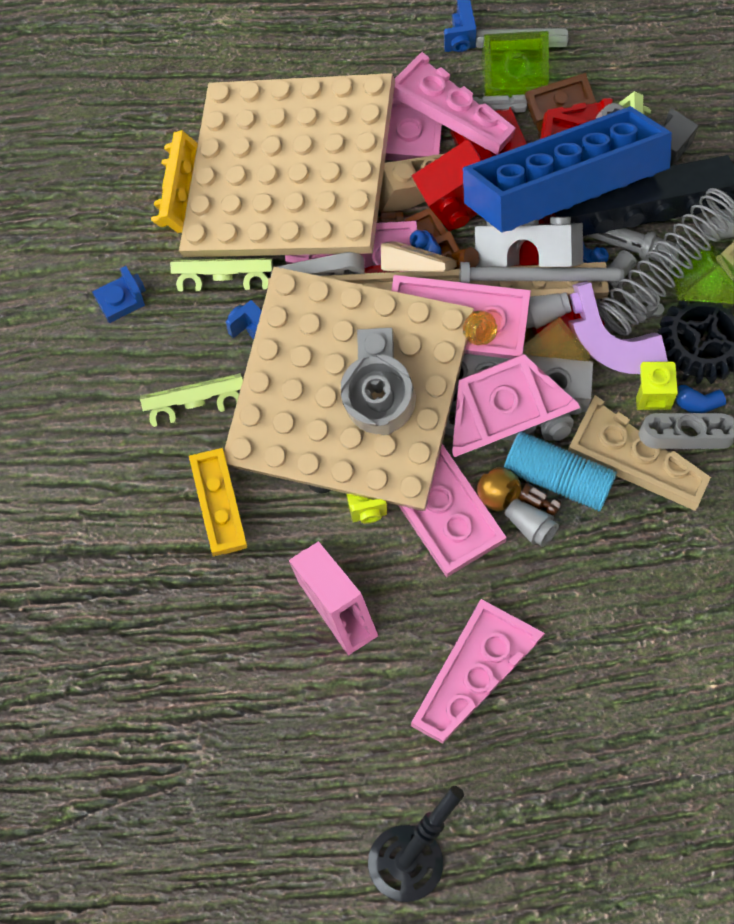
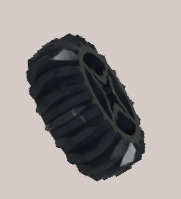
(680, 325)

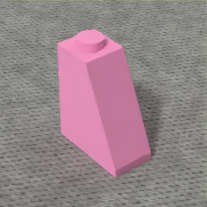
(334, 597)

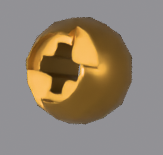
(498, 488)

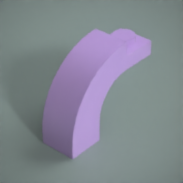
(613, 352)

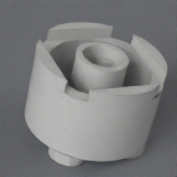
(378, 375)

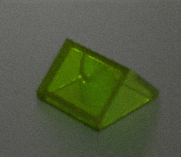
(515, 62)
(708, 280)

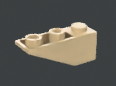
(398, 186)

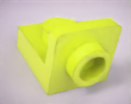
(657, 386)
(366, 509)

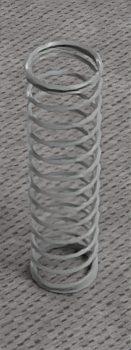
(618, 313)

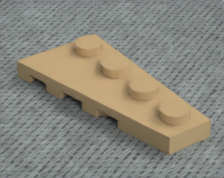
(616, 444)

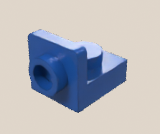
(463, 33)
(120, 295)
(243, 318)

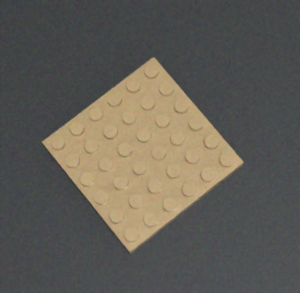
(289, 167)
(291, 402)

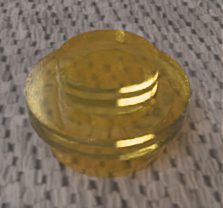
(480, 328)

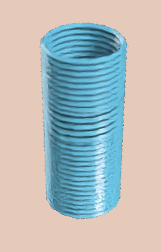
(548, 467)

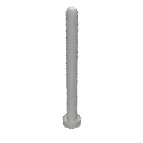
(469, 274)

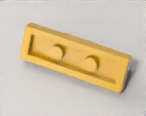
(176, 181)
(217, 502)

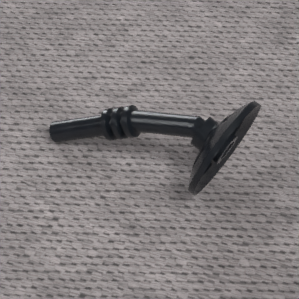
(411, 853)

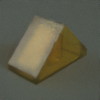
(556, 342)

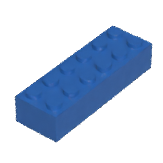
(566, 168)

